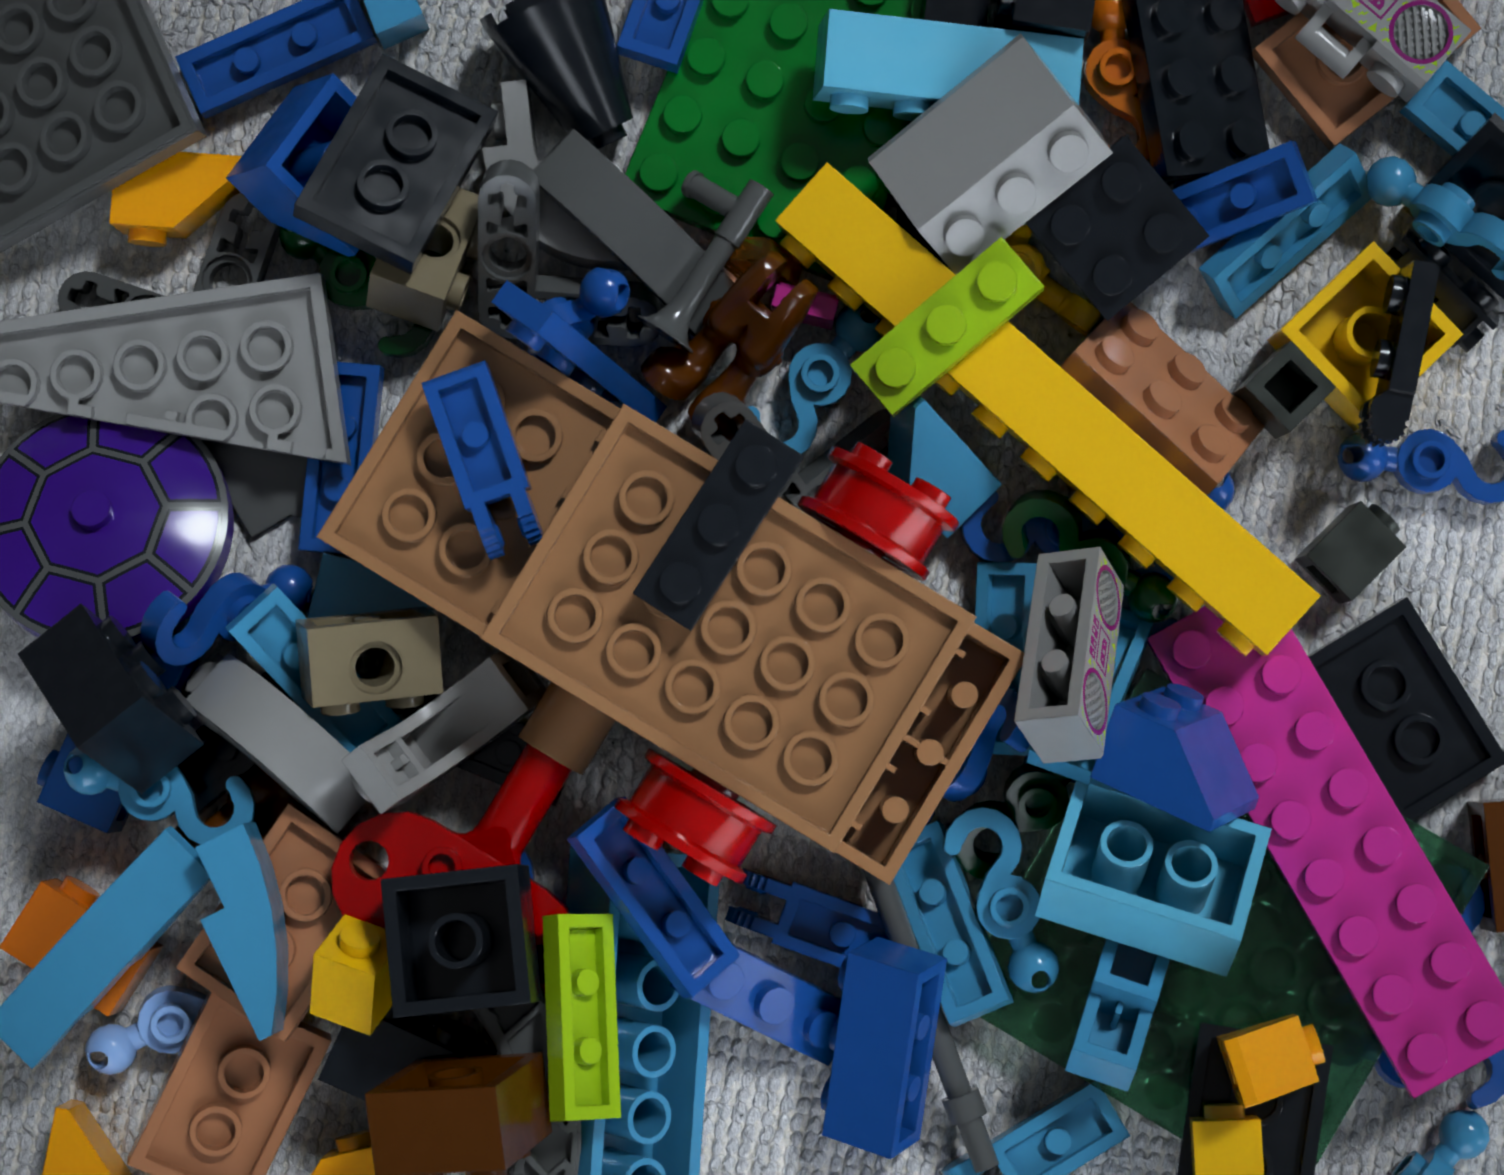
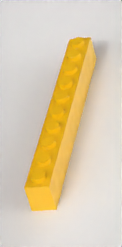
(1057, 422)

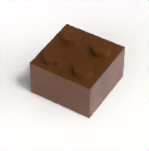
(459, 1115)

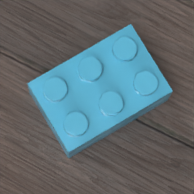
(1153, 878)

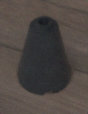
(568, 62)

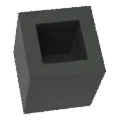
(1284, 390)
(1352, 551)

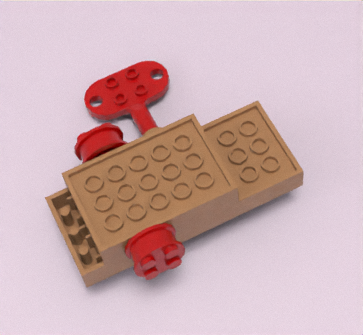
(805, 686)

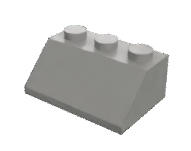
(989, 154)

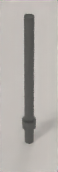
(963, 1104)

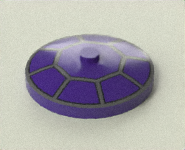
(108, 522)

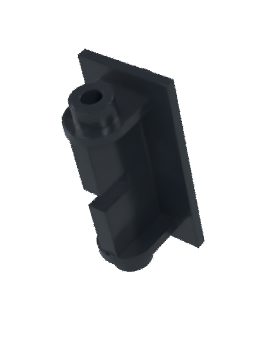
(1461, 302)

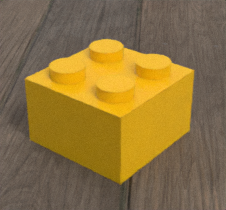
(1343, 325)

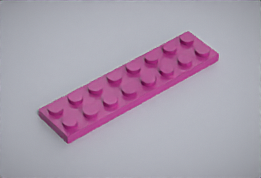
(1347, 854)

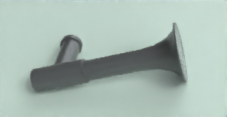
(740, 216)

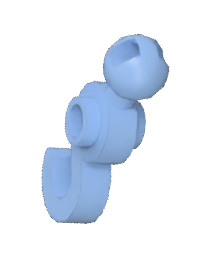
(161, 1025)

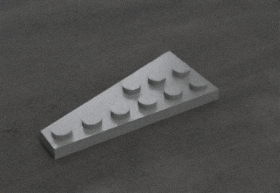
(204, 364)

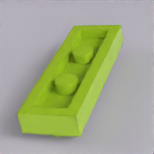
(947, 327)
(581, 1017)

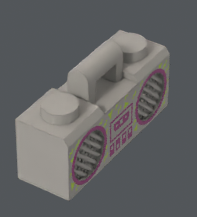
(1393, 39)
(1070, 655)

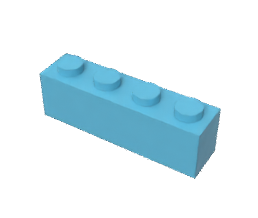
(915, 62)

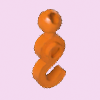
(1110, 69)

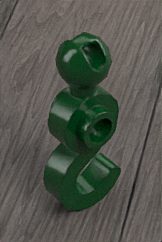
(348, 288)
(1143, 592)
(1033, 802)

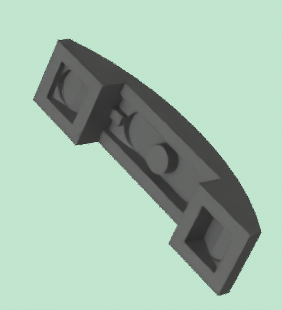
(624, 220)

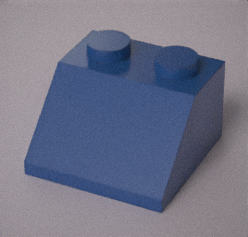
(289, 150)
(1176, 757)

